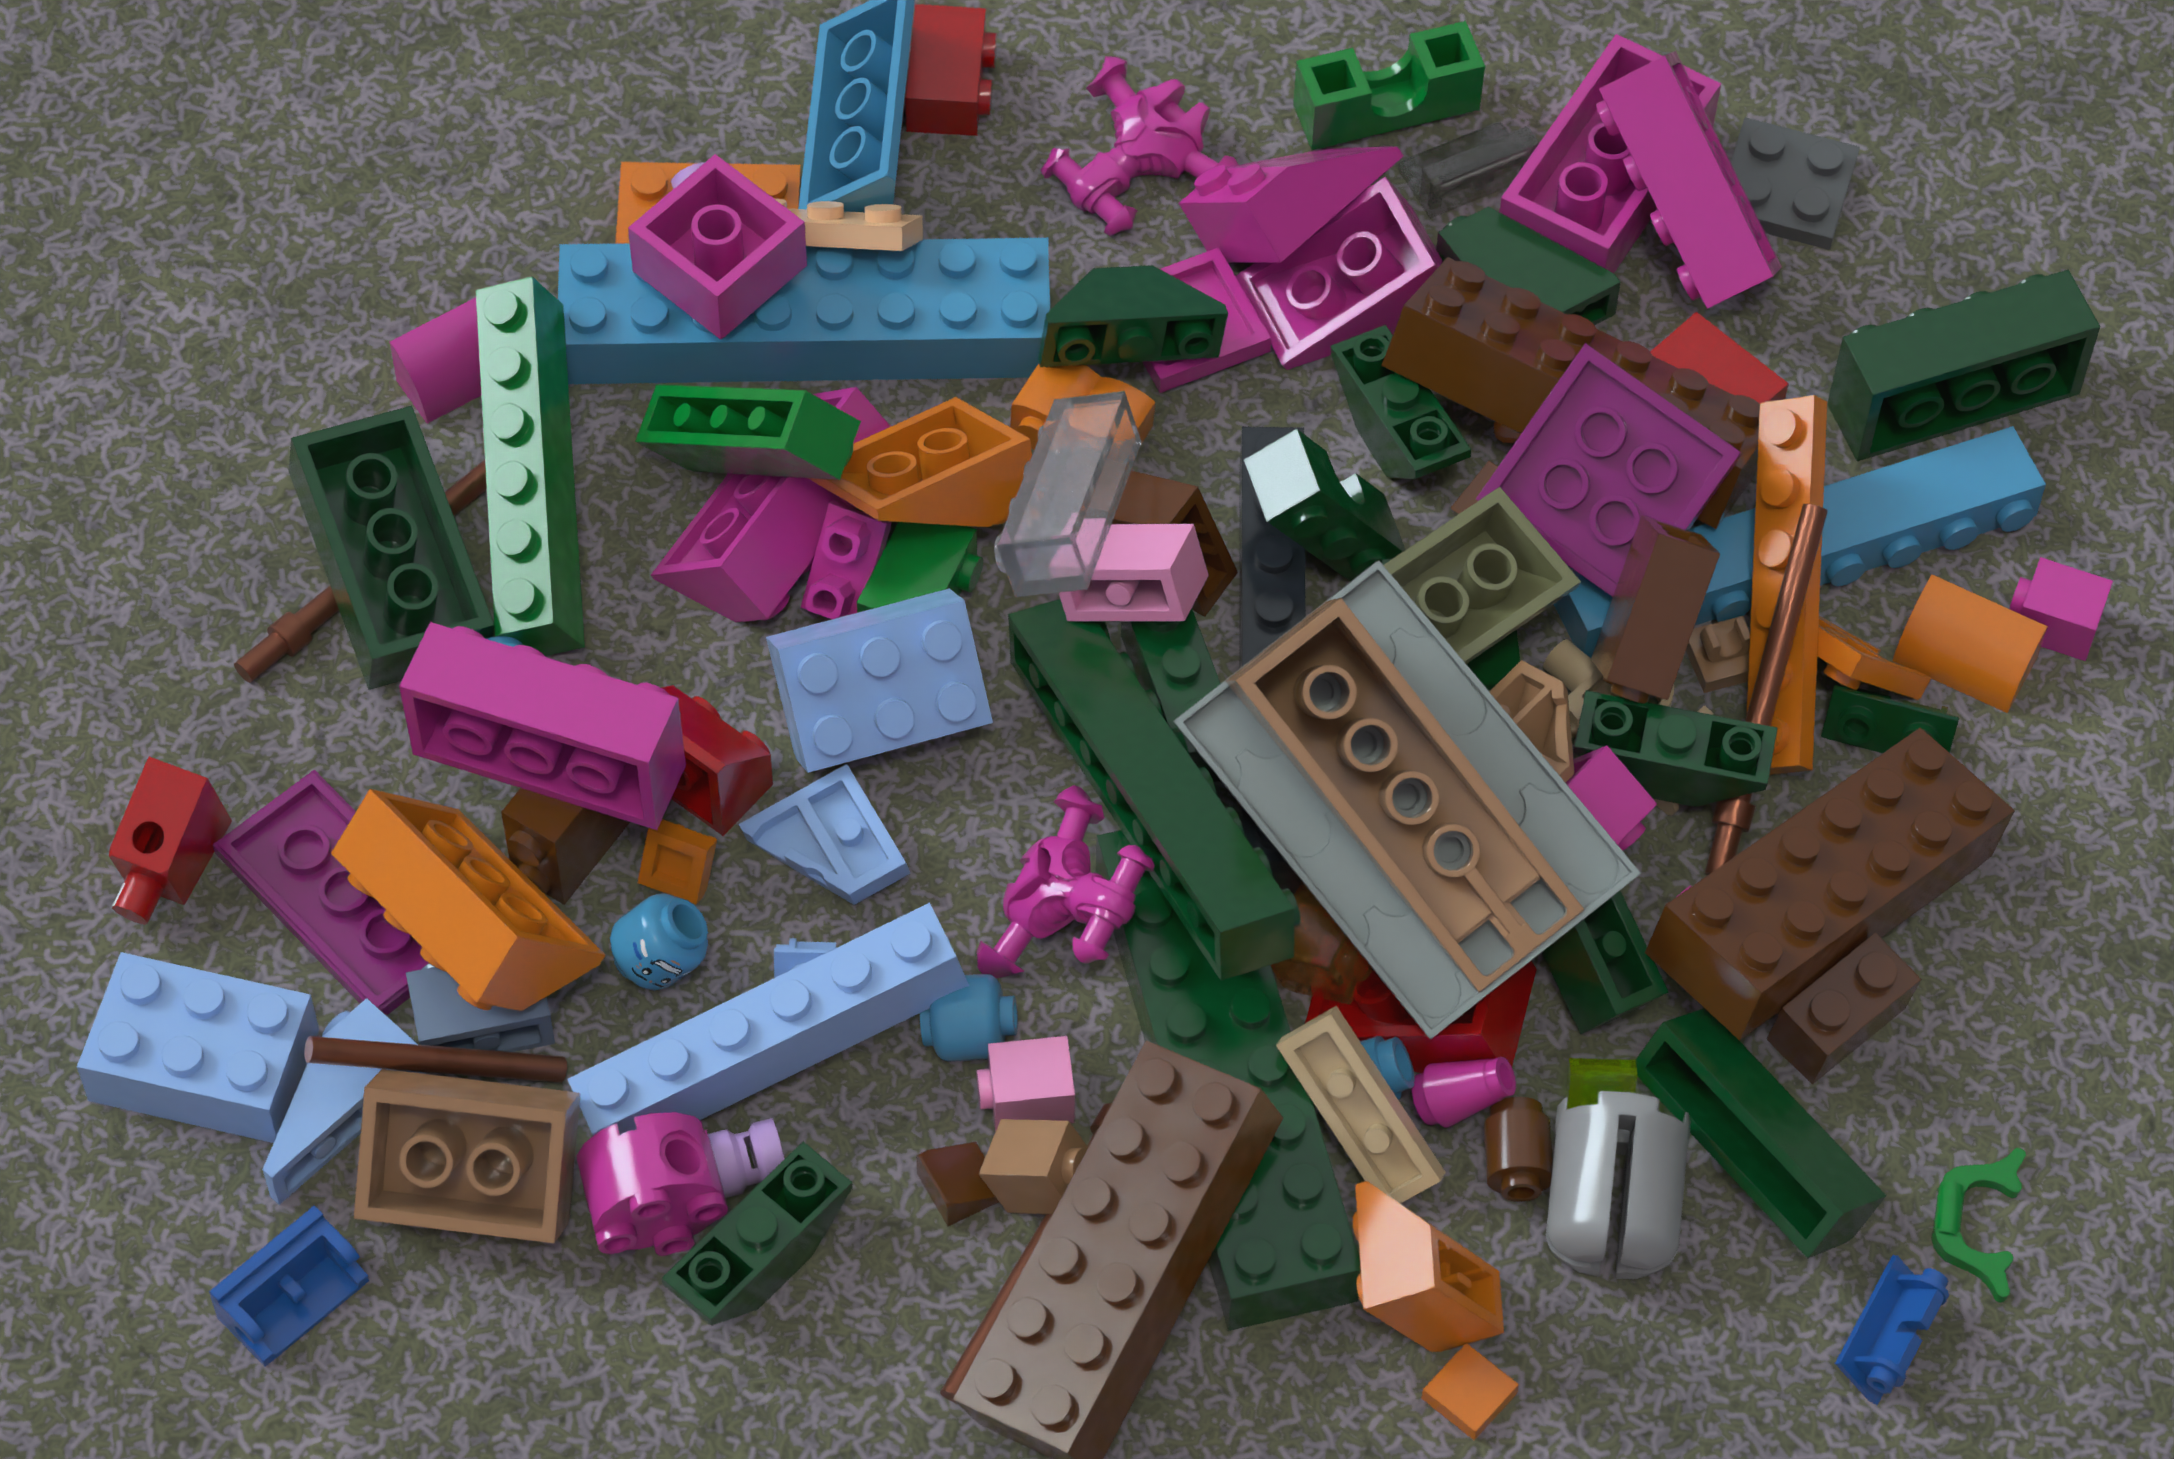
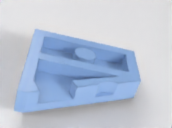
(830, 837)

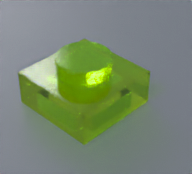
(1590, 1076)

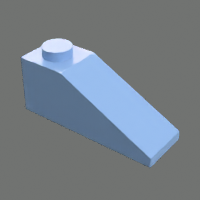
(327, 1104)

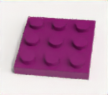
(1604, 458)

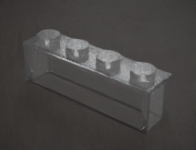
(1068, 495)

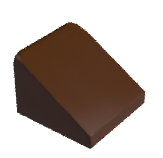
(954, 1180)

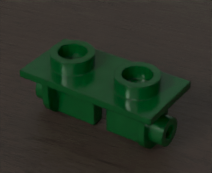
(1879, 723)

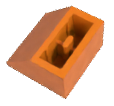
(1422, 1277)

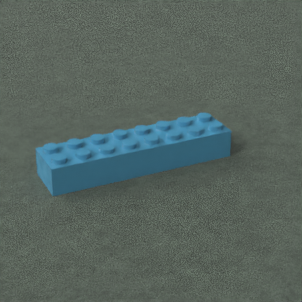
(844, 317)

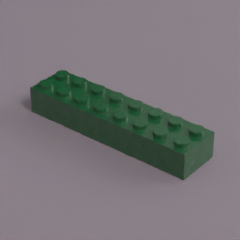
(1290, 1234)

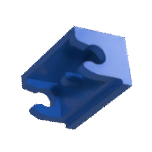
(288, 1286)

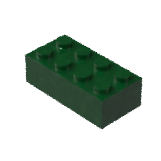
(1962, 364)
(385, 538)

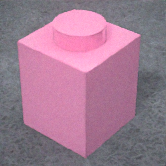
(1028, 1080)

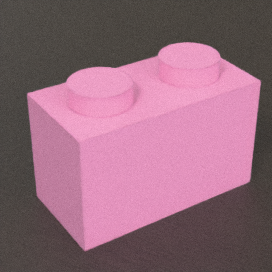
(1142, 576)

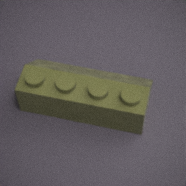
(1482, 575)

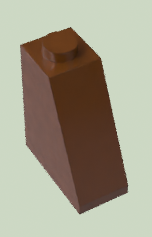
(1166, 501)

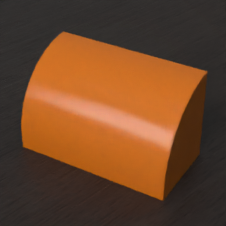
(1970, 643)

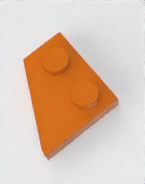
(1857, 661)

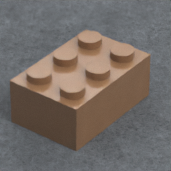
(467, 1155)

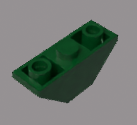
(1131, 318)
(1393, 414)
(1678, 751)
(761, 1239)

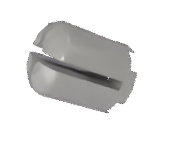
(1583, 1183)

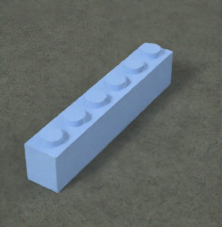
(777, 1026)

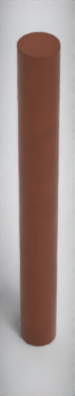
(435, 1059)

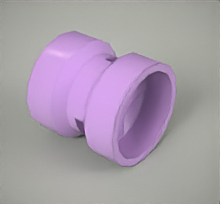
(733, 1158)

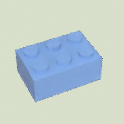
(879, 680)
(197, 1047)

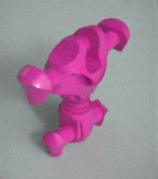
(1151, 140)
(1060, 888)

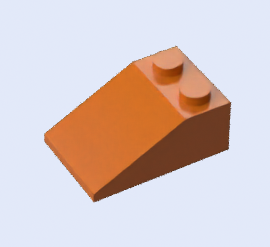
(937, 469)

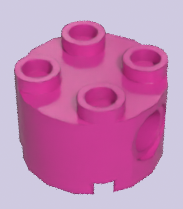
(651, 1184)

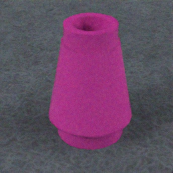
(1460, 1089)

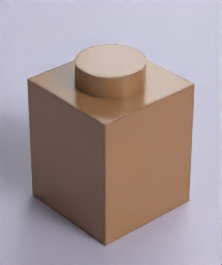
(1032, 1163)

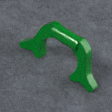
(1948, 1216)

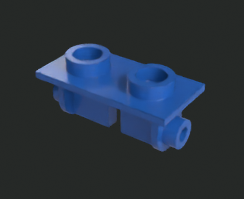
(1885, 1332)

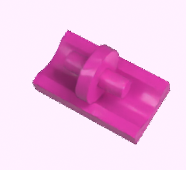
(843, 560)

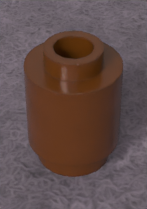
(1518, 1149)

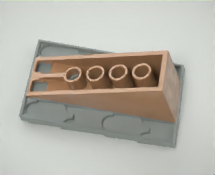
(1406, 799)

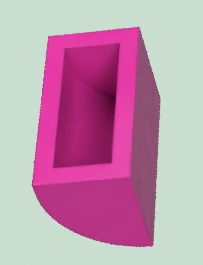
(440, 362)

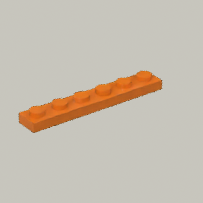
(1787, 477)

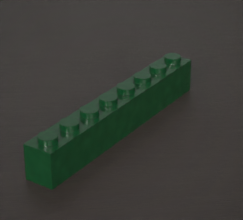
(1155, 790)

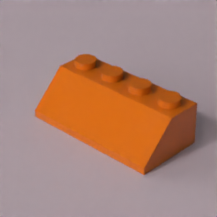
(462, 902)

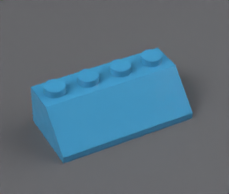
(858, 106)

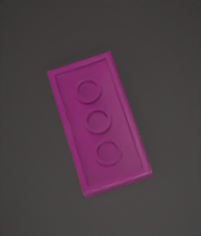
(290, 868)

